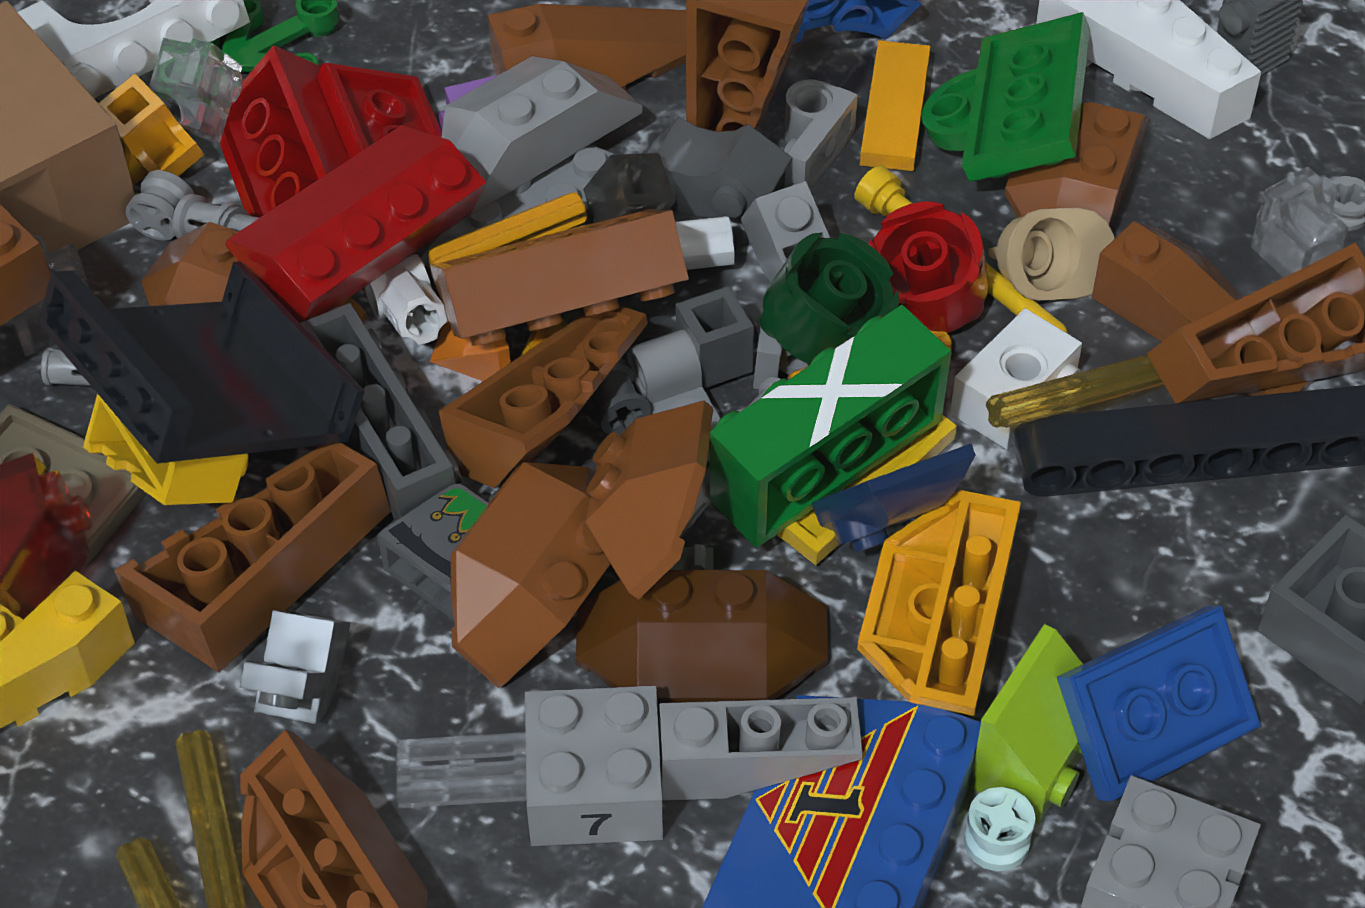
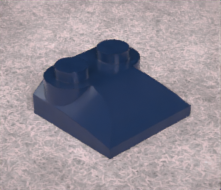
(894, 498)

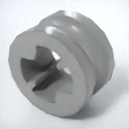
(1350, 201)

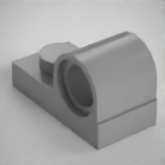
(816, 128)
(668, 373)

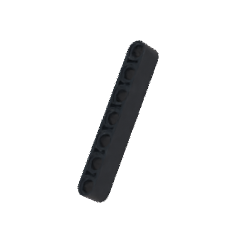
(1192, 441)

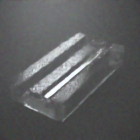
(461, 779)

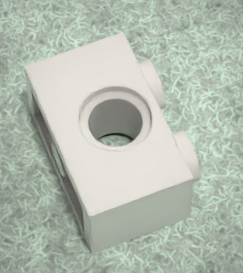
(1018, 357)

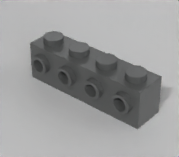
(387, 423)

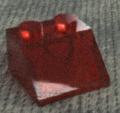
(38, 533)

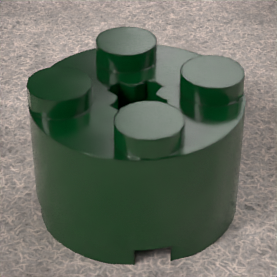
(826, 294)

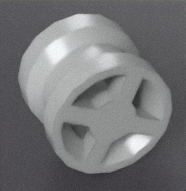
(154, 207)

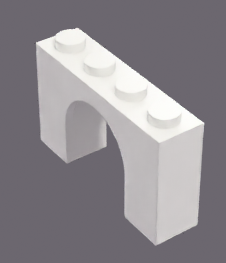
(113, 51)

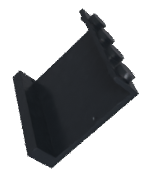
(207, 372)

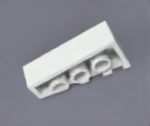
(1168, 56)

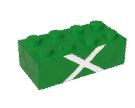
(827, 424)

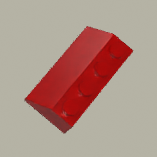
(279, 133)
(359, 221)

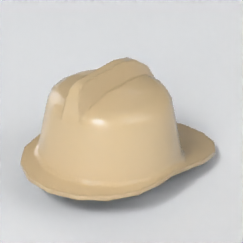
(1052, 252)

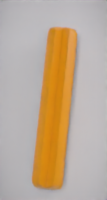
(532, 223)

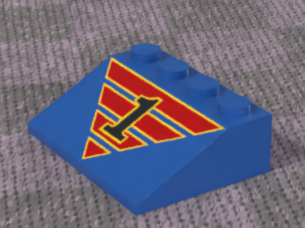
(861, 828)

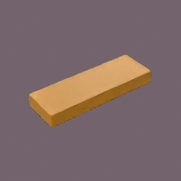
(895, 105)

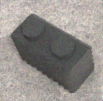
(1260, 29)

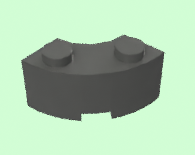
(718, 171)

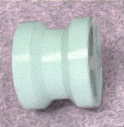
(994, 813)

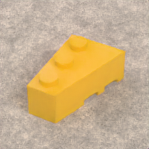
(170, 482)

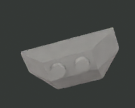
(533, 121)

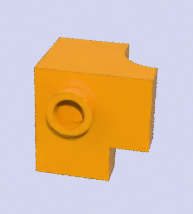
(149, 131)

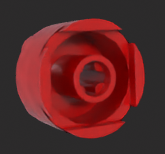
(935, 264)

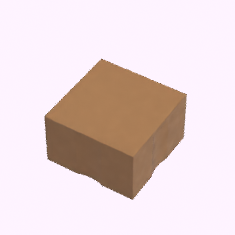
(57, 145)

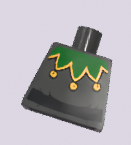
(421, 543)

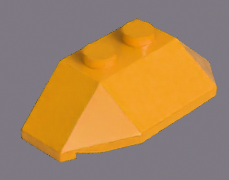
(940, 600)

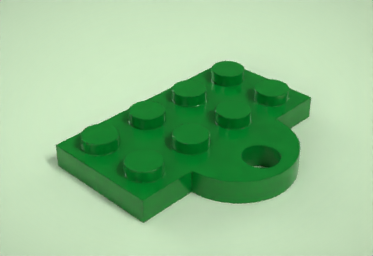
(1019, 101)

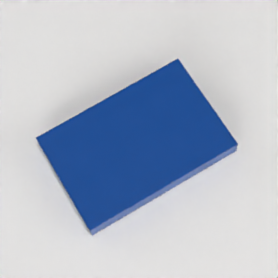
(1159, 701)

